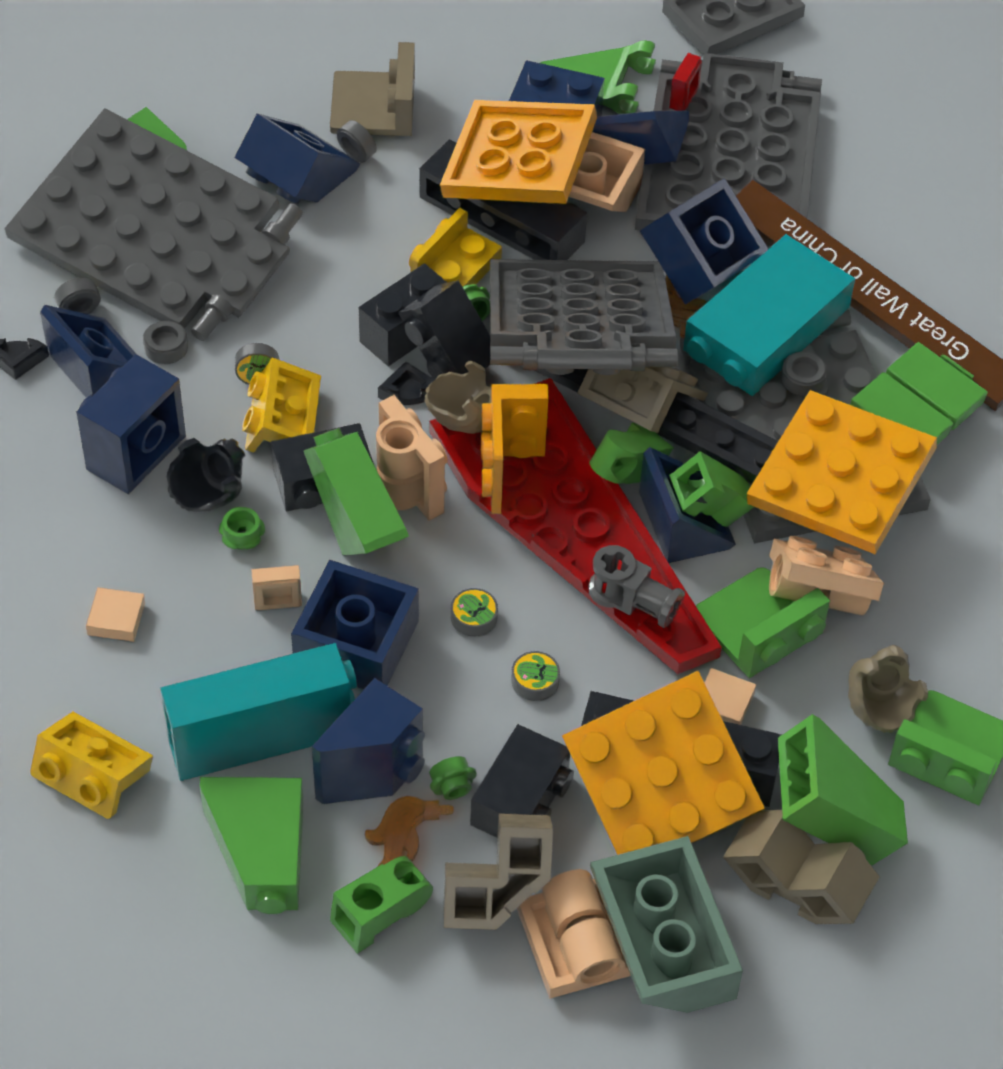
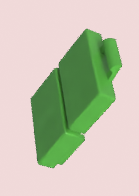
(923, 393)

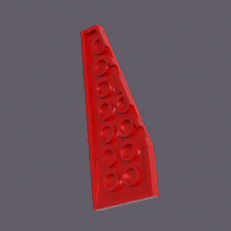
(569, 514)

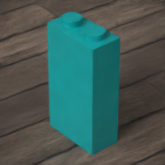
(768, 314)
(255, 710)

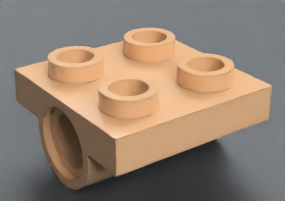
(409, 460)
(838, 573)
(572, 935)

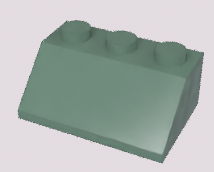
(669, 927)

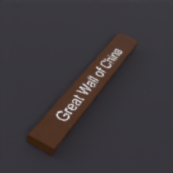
(876, 294)

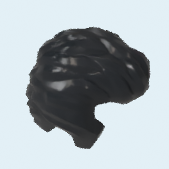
(206, 475)

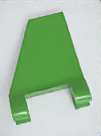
(613, 66)

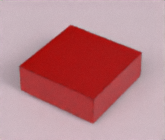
(685, 82)

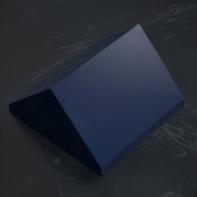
(654, 131)
(84, 347)
(677, 531)

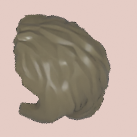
(458, 399)
(882, 690)

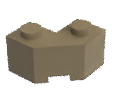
(781, 859)
(488, 893)

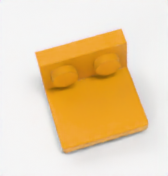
(516, 429)

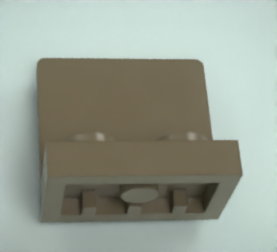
(377, 99)
(640, 395)

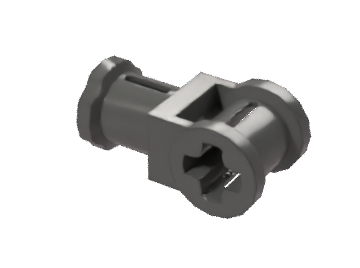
(631, 586)

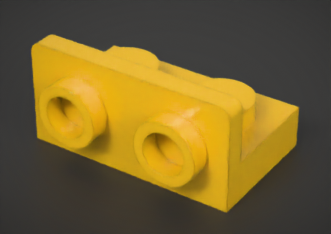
(456, 251)
(281, 403)
(88, 763)

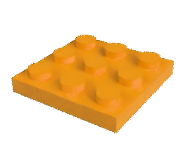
(519, 151)
(842, 471)
(663, 768)

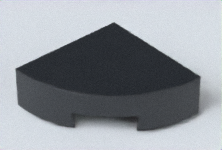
(21, 356)
(406, 384)

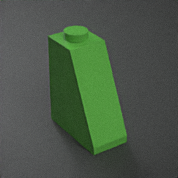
(353, 494)
(836, 793)
(259, 836)

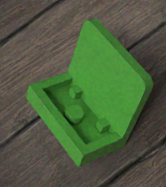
(762, 628)
(950, 747)

